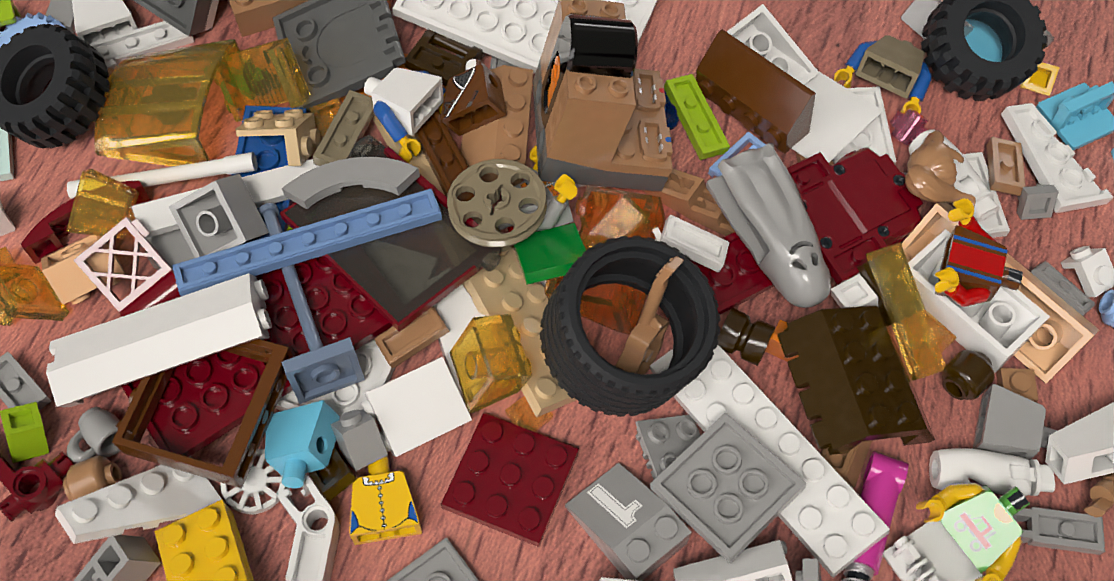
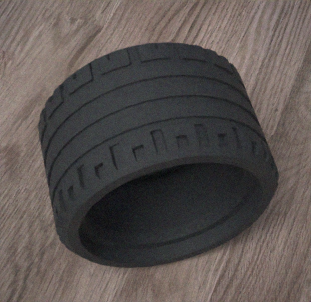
(686, 303)

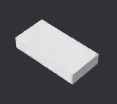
(695, 243)

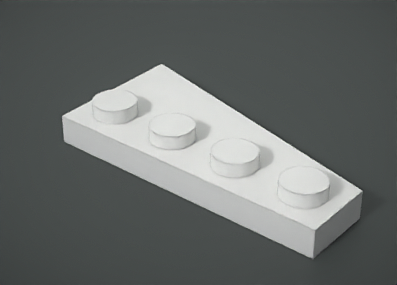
(1052, 160)
(136, 502)

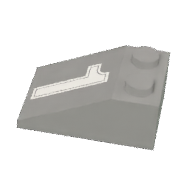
(629, 523)

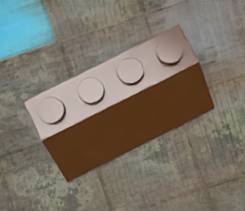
(755, 92)

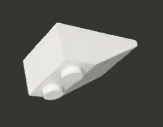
(770, 40)

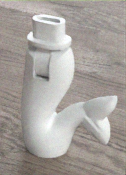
(966, 181)
(994, 469)

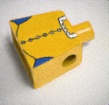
(382, 506)

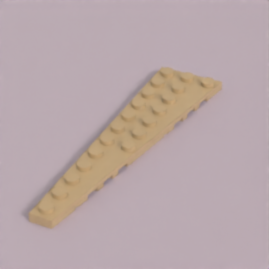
(504, 293)

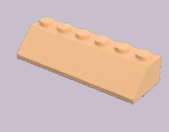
(1056, 339)

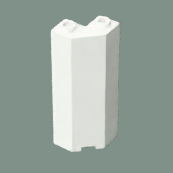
(157, 339)

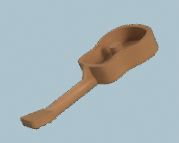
(647, 336)

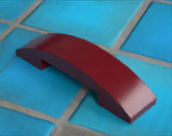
(47, 233)

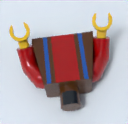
(973, 261)

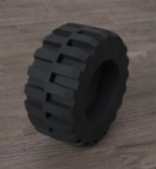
(961, 68)
(70, 98)

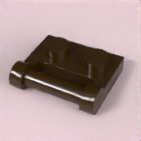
(438, 62)

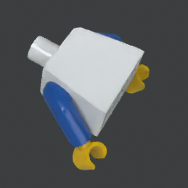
(405, 103)

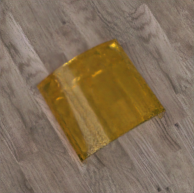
(159, 105)

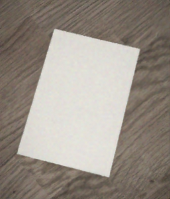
(836, 118)

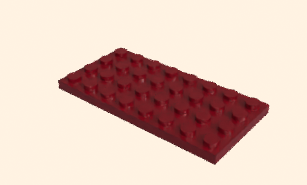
(215, 391)

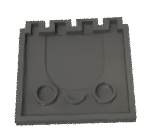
(340, 44)

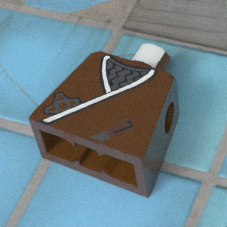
(472, 99)

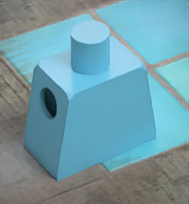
(300, 441)

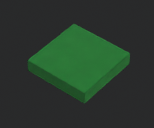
(549, 253)

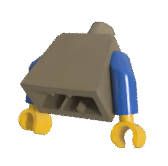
(891, 65)

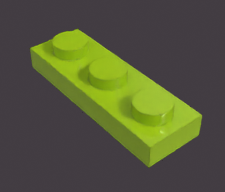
(696, 117)

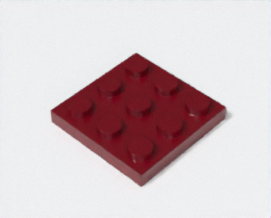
(510, 479)

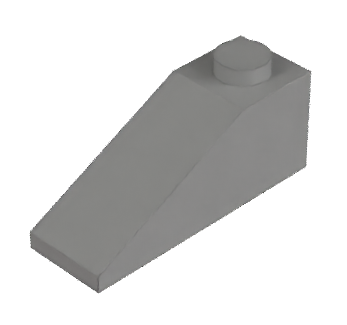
(121, 560)

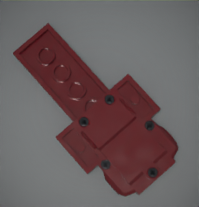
(854, 210)

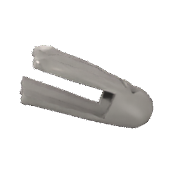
(773, 223)

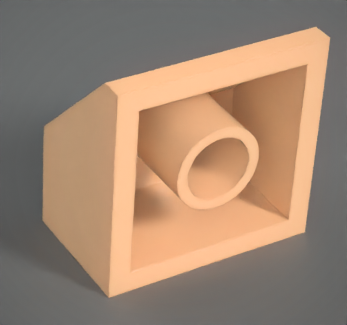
(67, 277)

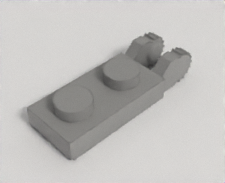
(1062, 530)

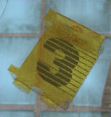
(261, 77)

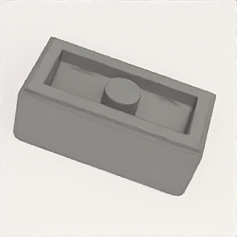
(1063, 288)

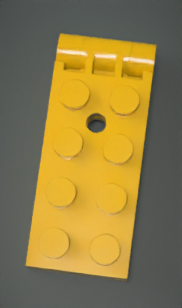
(204, 547)

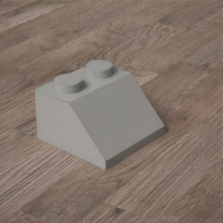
(218, 217)

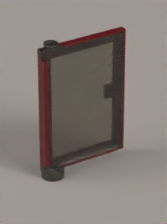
(405, 270)

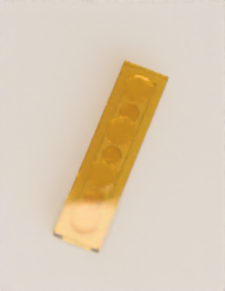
(906, 311)

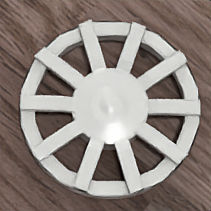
(255, 485)

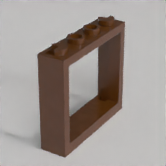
(250, 433)

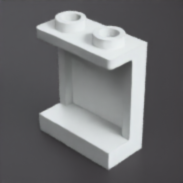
(416, 407)

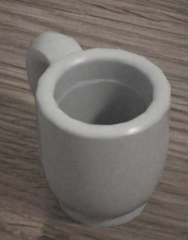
(98, 431)

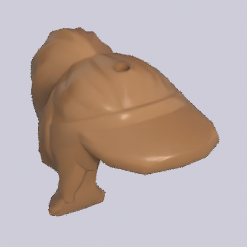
(933, 171)

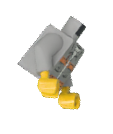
(557, 197)

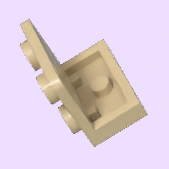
(297, 127)

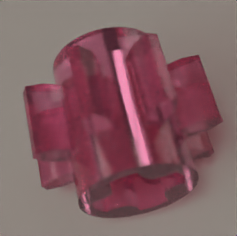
(908, 125)

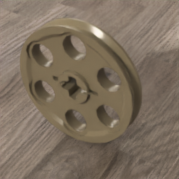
(505, 211)

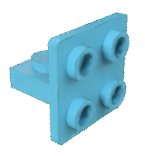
(1080, 113)

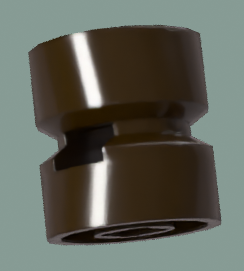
(744, 336)

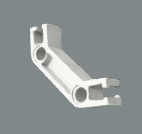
(312, 550)

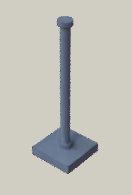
(324, 367)

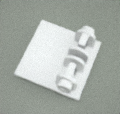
(930, 556)

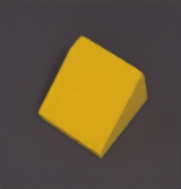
(1042, 80)

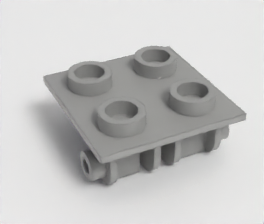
(665, 440)

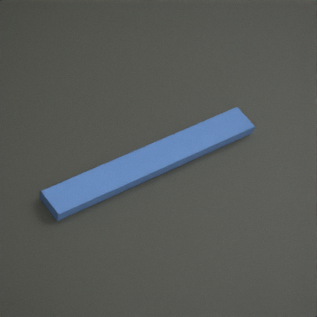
(308, 242)

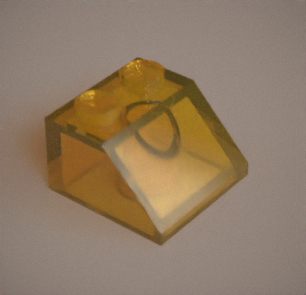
(490, 361)

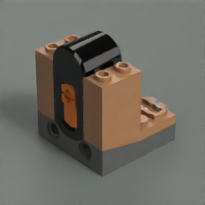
(592, 105)

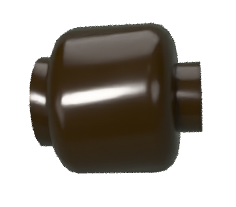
(968, 375)

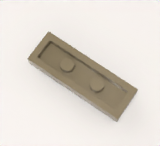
(345, 129)

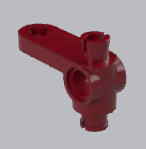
(19, 483)

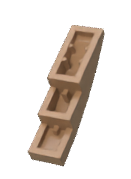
(691, 198)

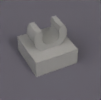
(1037, 202)

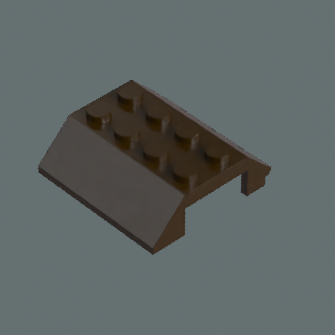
(853, 379)

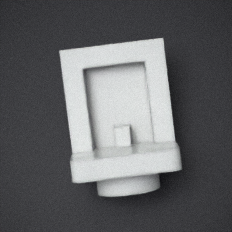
(1092, 269)

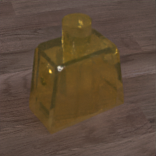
(101, 204)

